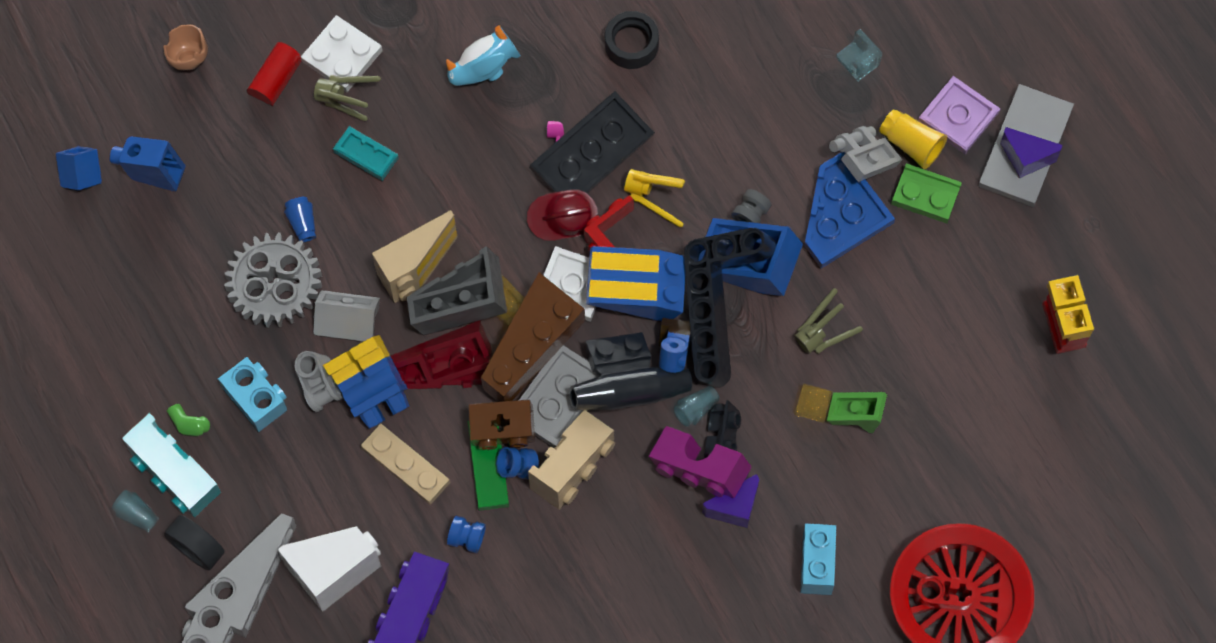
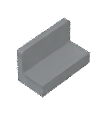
(345, 315)

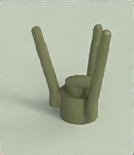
(333, 93)
(811, 336)

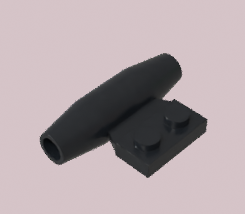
(625, 376)

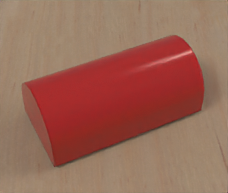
(275, 73)

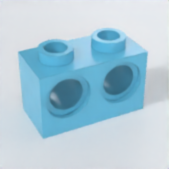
(249, 396)
(818, 559)

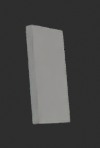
(1035, 115)

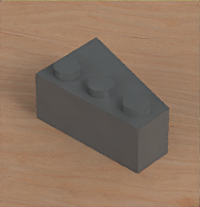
(460, 297)

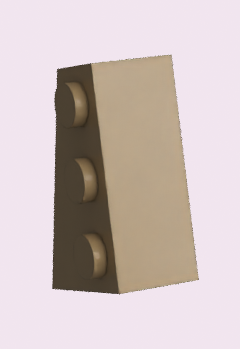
(572, 460)

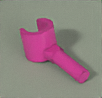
(555, 130)

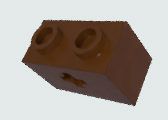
(487, 416)

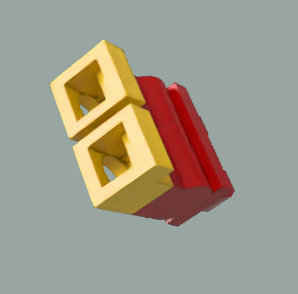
(1067, 314)

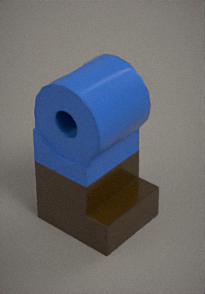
(674, 344)

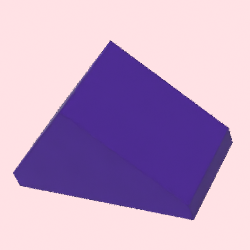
(1028, 152)
(734, 510)

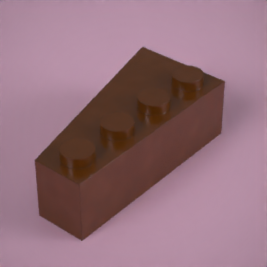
(534, 336)

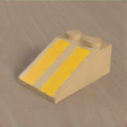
(411, 259)

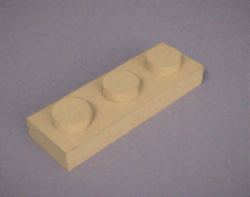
(405, 464)

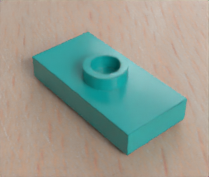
(365, 153)

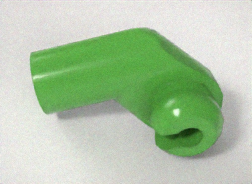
(188, 424)

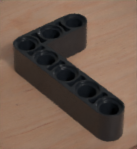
(713, 295)

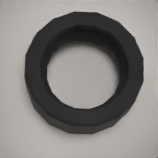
(637, 20)
(194, 542)

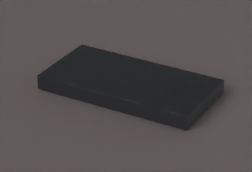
(593, 147)

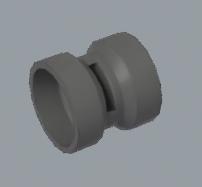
(752, 207)

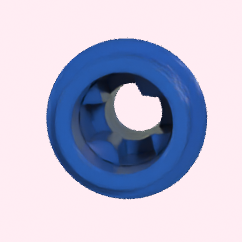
(301, 217)

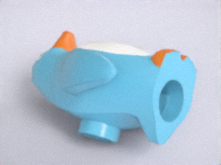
(482, 59)

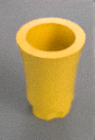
(913, 137)

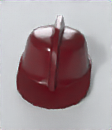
(561, 214)

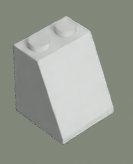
(331, 563)

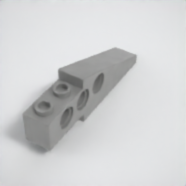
(248, 577)

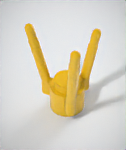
(641, 183)

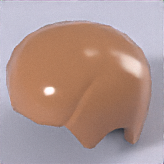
(186, 47)

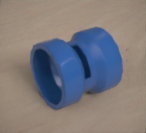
(516, 463)
(462, 533)

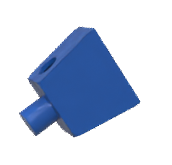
(150, 162)

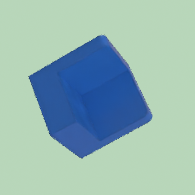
(78, 168)

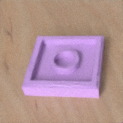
(959, 114)

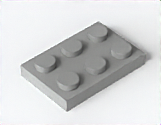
(551, 394)

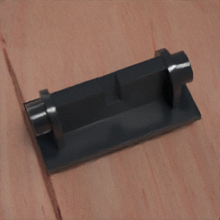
(724, 420)

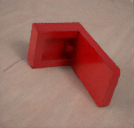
(598, 225)

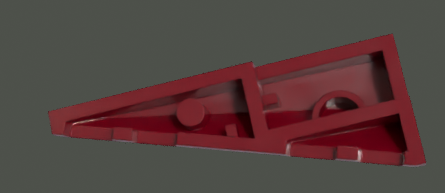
(446, 360)

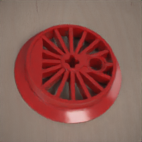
(1014, 586)

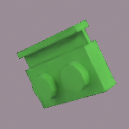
(926, 193)

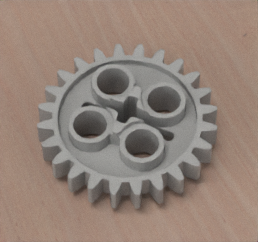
(268, 304)

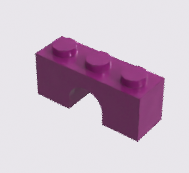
(719, 472)

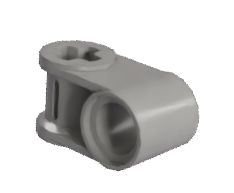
(317, 385)

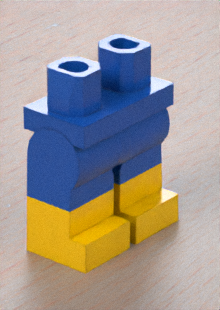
(369, 379)

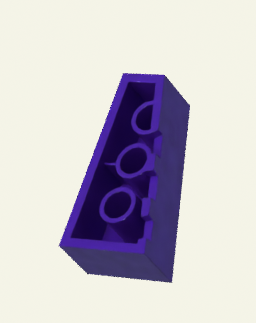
(413, 600)

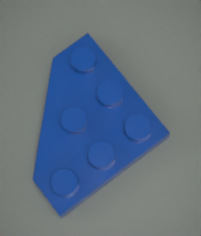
(842, 213)

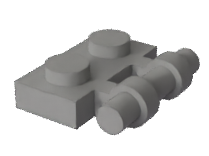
(871, 158)

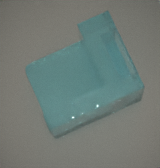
(860, 56)

